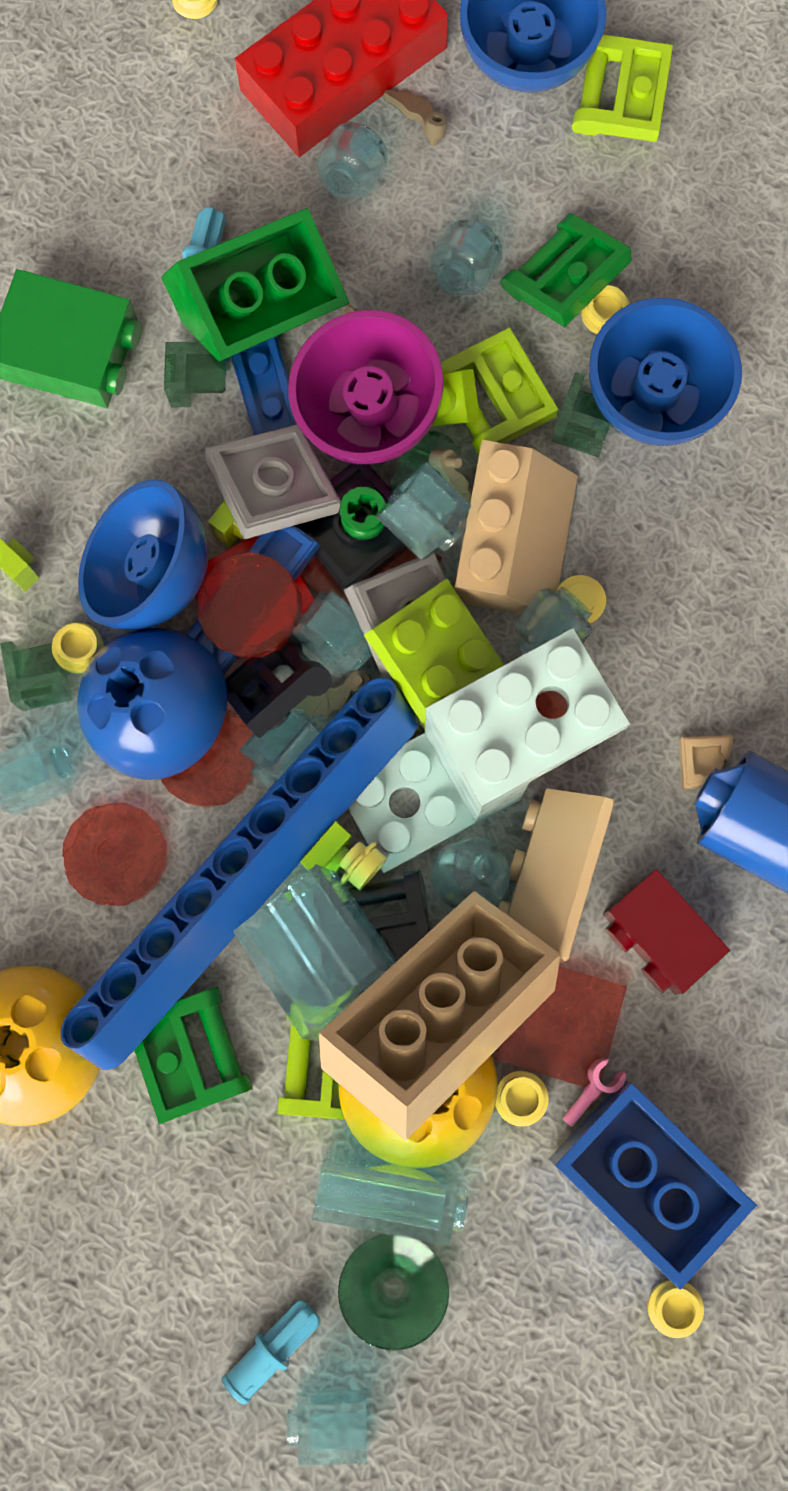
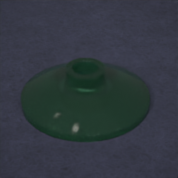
(389, 1321)

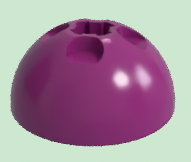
(354, 366)

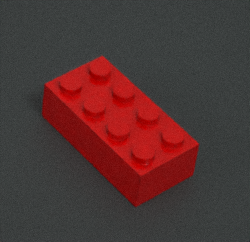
(337, 62)

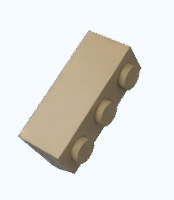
(514, 527)
(557, 865)

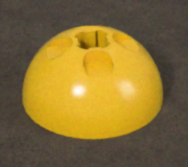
(48, 1072)
(441, 1137)

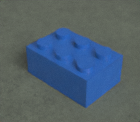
(653, 1183)

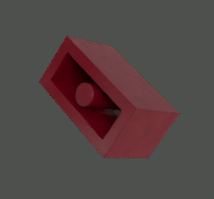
(664, 934)

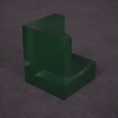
(192, 370)
(581, 421)
(34, 677)

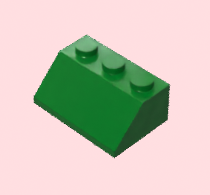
(255, 285)

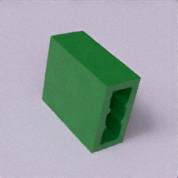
(66, 338)

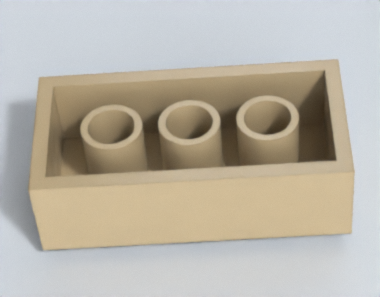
(438, 1013)

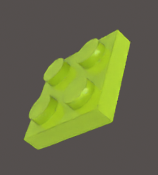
(433, 647)

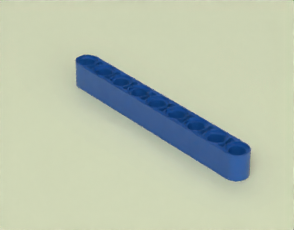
(239, 876)

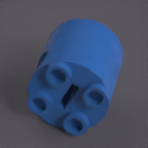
(746, 817)

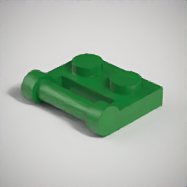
(575, 277)
(172, 1066)

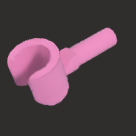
(593, 1091)

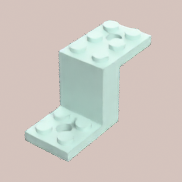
(487, 748)

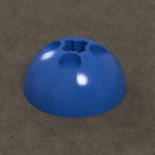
(532, 42)
(674, 352)
(143, 558)
(165, 720)

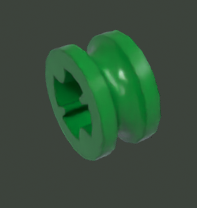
(352, 502)

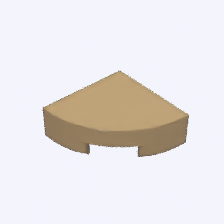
(700, 756)

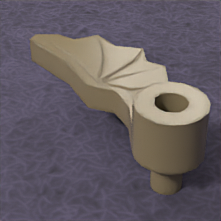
(417, 109)
(445, 462)
(334, 698)

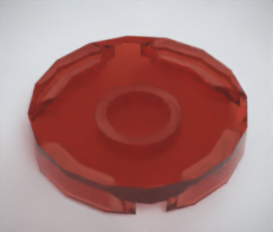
(249, 605)
(220, 773)
(128, 865)

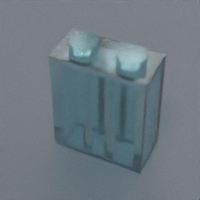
(315, 949)
(389, 1198)

